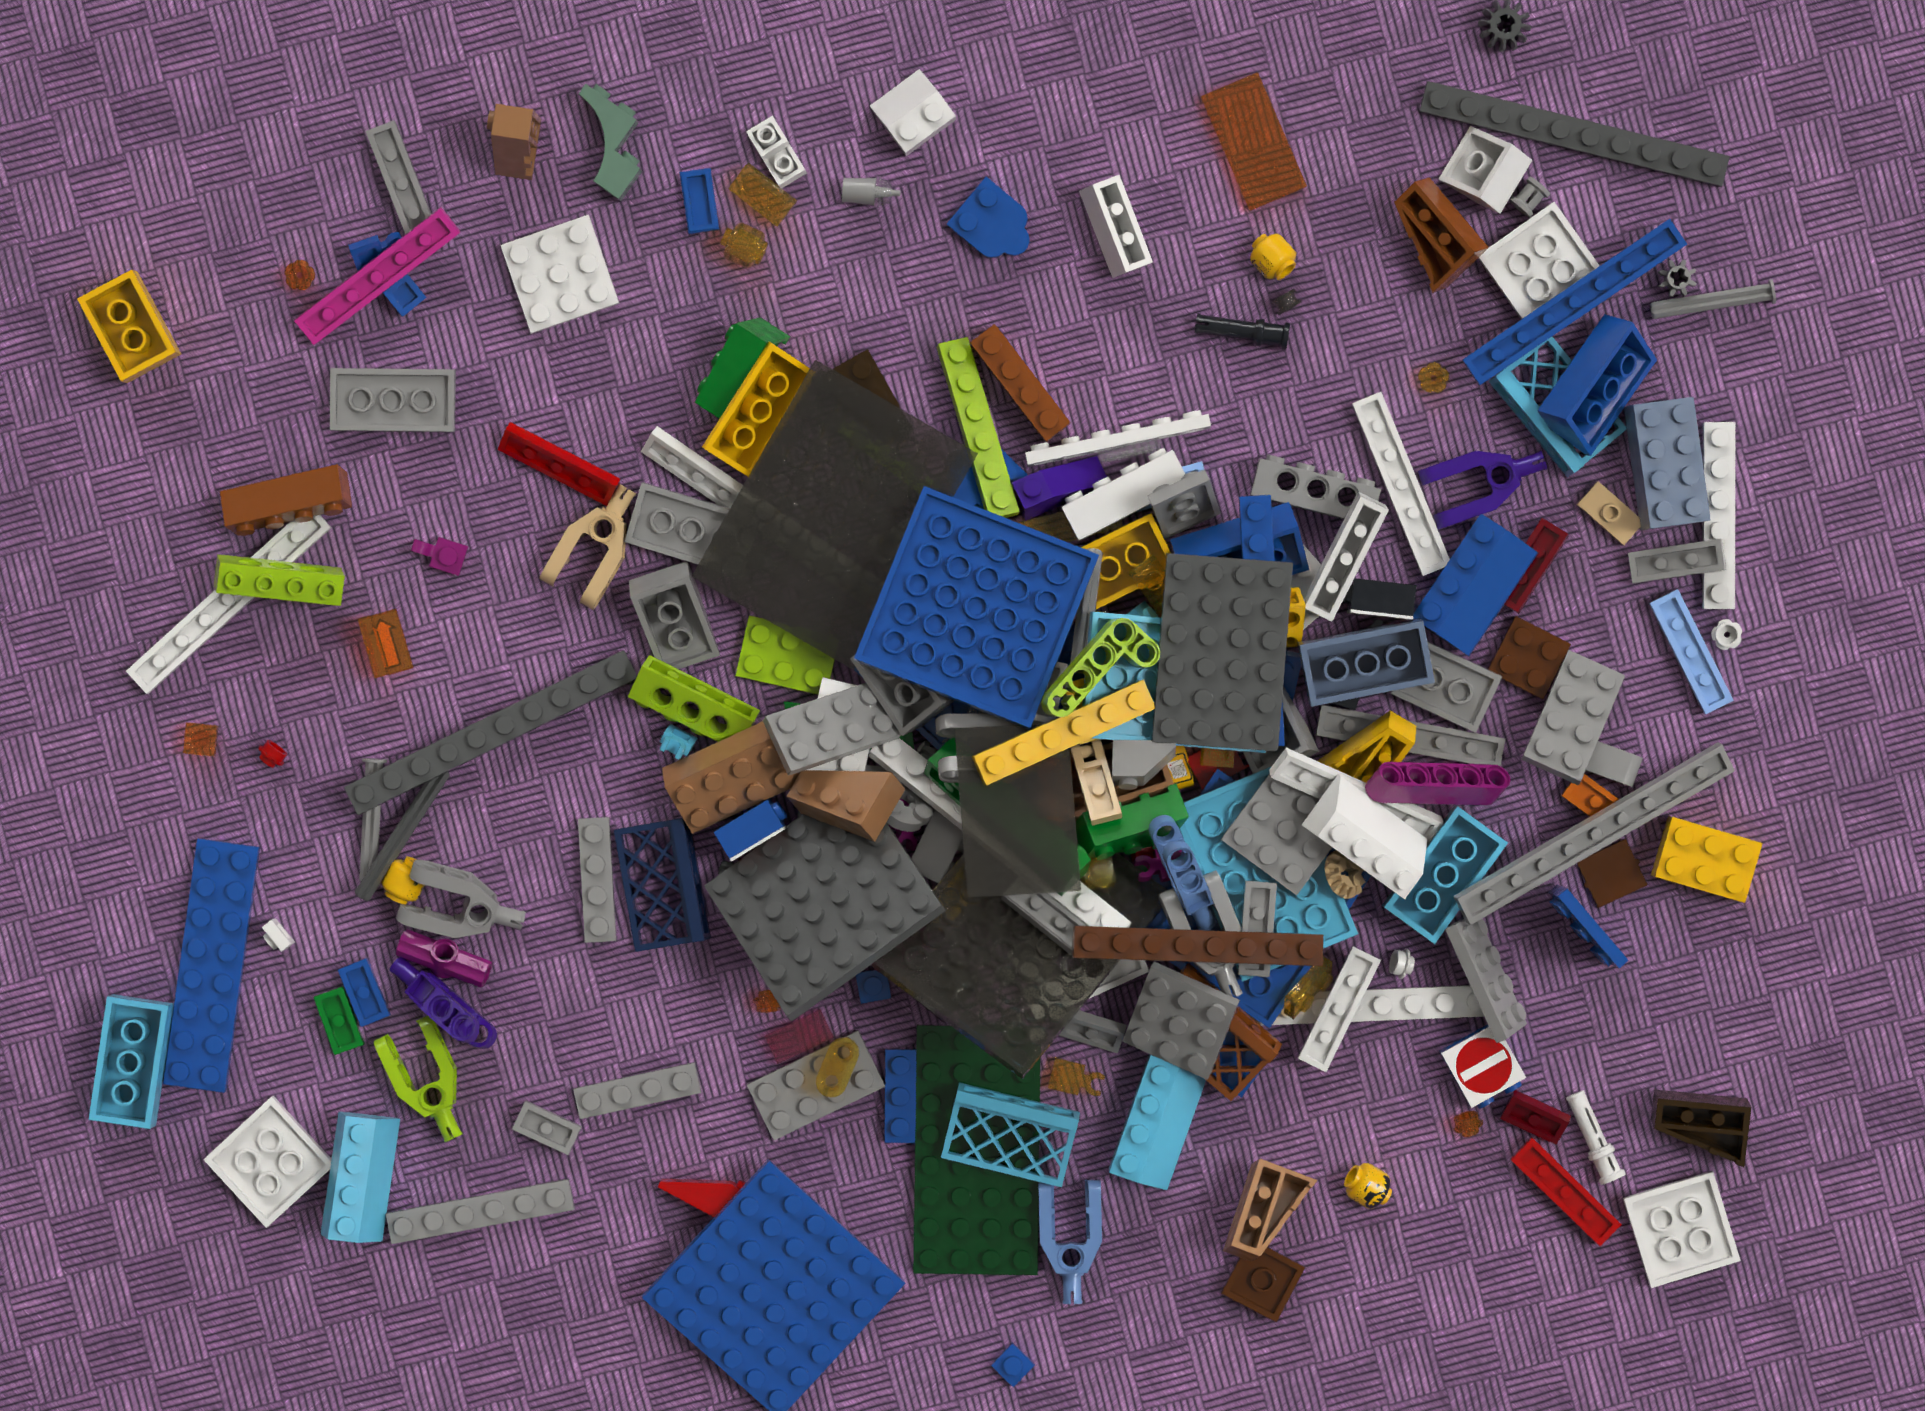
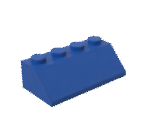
(1598, 383)
(1225, 540)
(1475, 584)

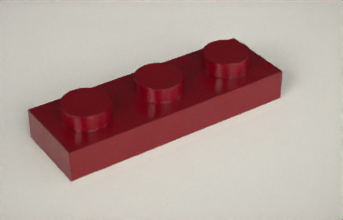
(1547, 541)

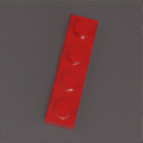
(558, 464)
(1565, 1191)

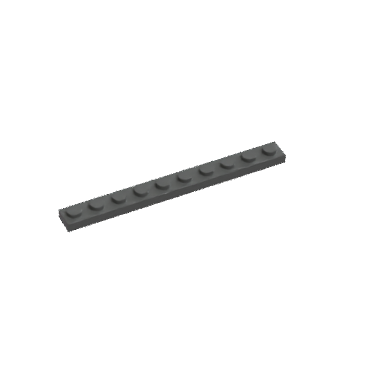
(1574, 134)
(490, 732)

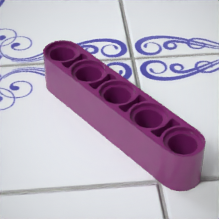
(1437, 783)

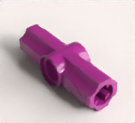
(459, 965)

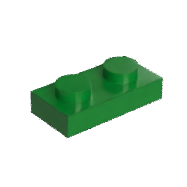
(339, 1020)

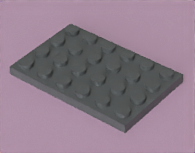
(1222, 652)

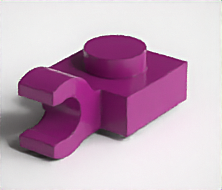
(445, 554)

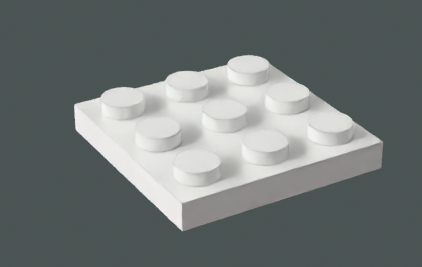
(1538, 260)
(560, 274)
(269, 1161)
(1681, 1229)

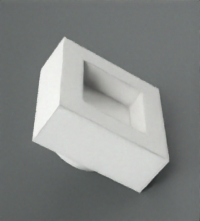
(277, 936)

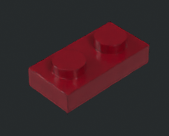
(1535, 1117)

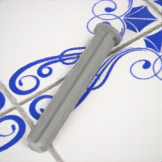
(1714, 300)
(1087, 605)
(370, 824)

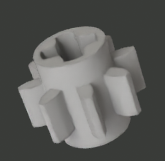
(1685, 274)

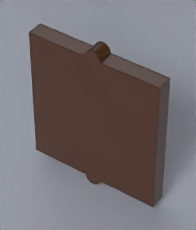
(1612, 873)

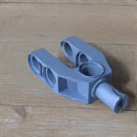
(1183, 872)
(1071, 1273)

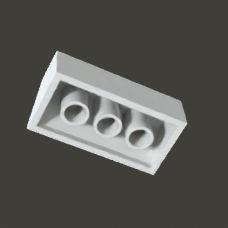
(1369, 836)

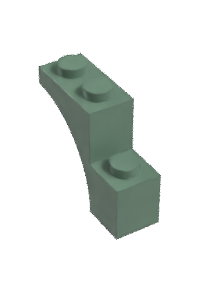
(617, 170)

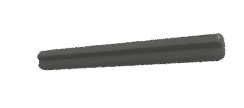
(400, 837)

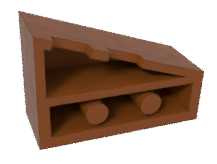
(1439, 232)

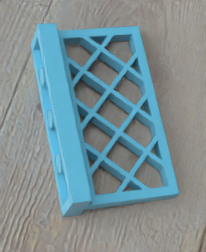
(1526, 408)
(1017, 1109)

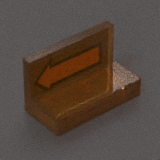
(385, 643)

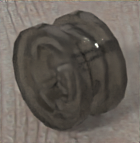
(1286, 302)

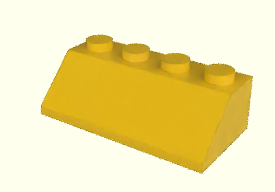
(756, 409)

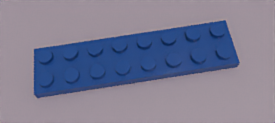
(211, 965)

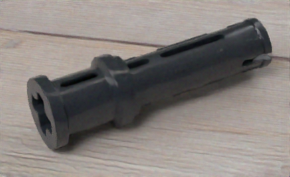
(1258, 332)

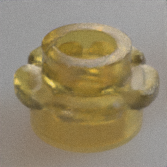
(1425, 376)

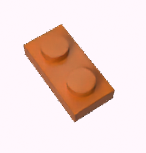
(1588, 796)

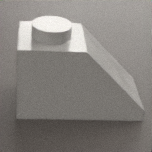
(1139, 761)

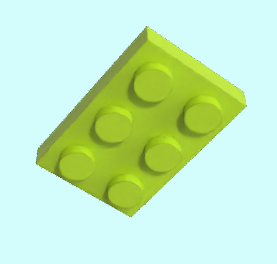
(781, 658)

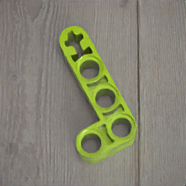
(1094, 672)

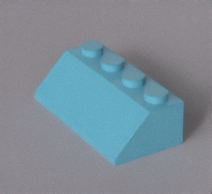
(1157, 1124)
(360, 1177)

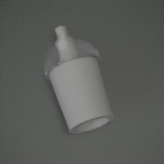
(868, 191)

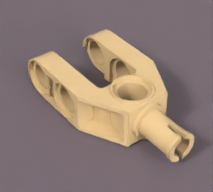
(615, 543)

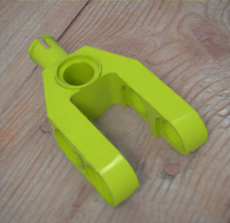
(417, 1098)

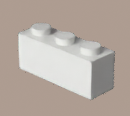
(1115, 226)

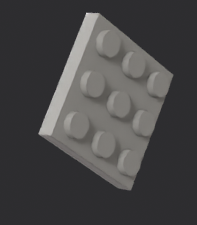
(1273, 835)
(1181, 1020)

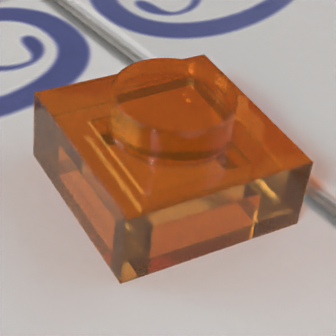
(200, 739)

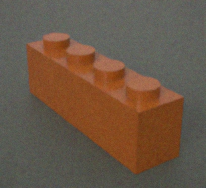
(1020, 383)
(286, 500)

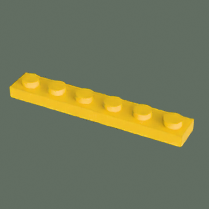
(1063, 732)

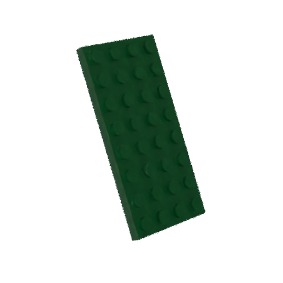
(965, 1213)

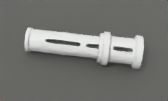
(1600, 1151)

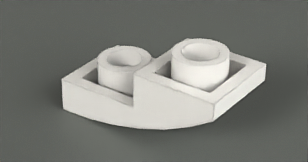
(776, 152)

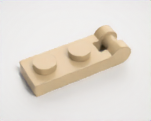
(1096, 783)

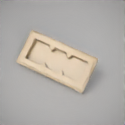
(1610, 513)

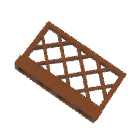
(1246, 1031)

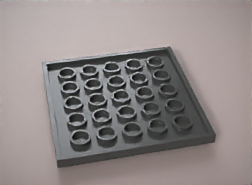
(821, 907)

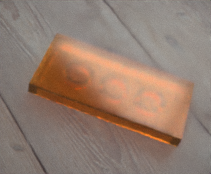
(1253, 141)

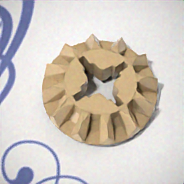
(1342, 885)

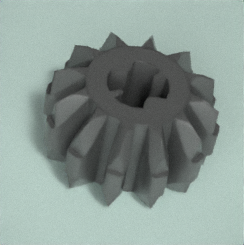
(1495, 19)

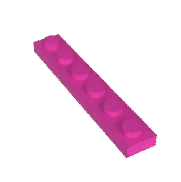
(377, 276)

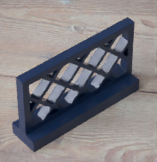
(688, 880)

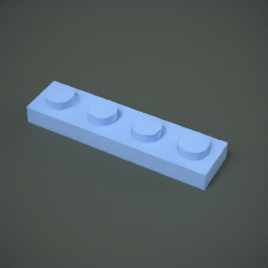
(1691, 651)

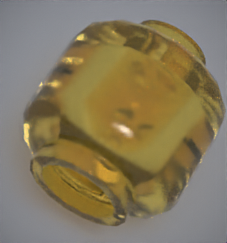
(744, 245)

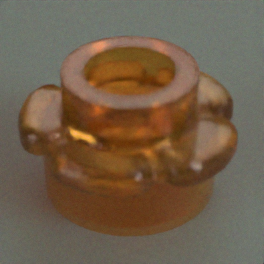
(291, 275)
(766, 1002)
(1467, 1123)

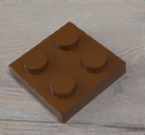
(1529, 657)
(1264, 1283)

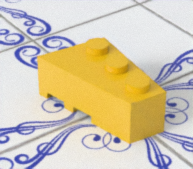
(1380, 742)

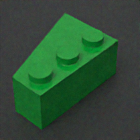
(734, 362)
(1131, 831)

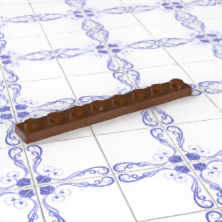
(1197, 946)

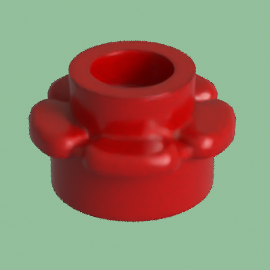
(272, 754)

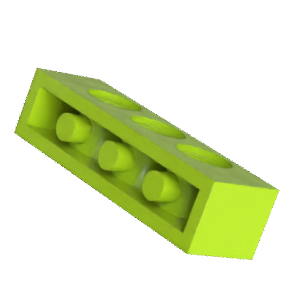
(278, 580)
(684, 689)

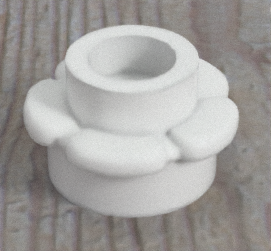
(1727, 626)
(1401, 963)

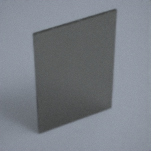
(1019, 827)

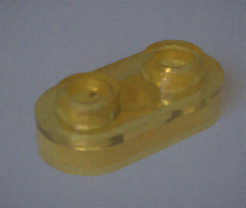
(837, 1066)

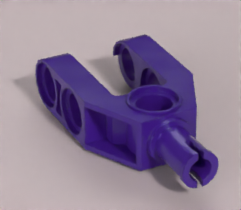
(1499, 492)
(443, 1005)

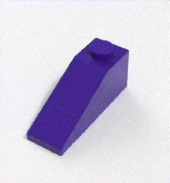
(1050, 486)

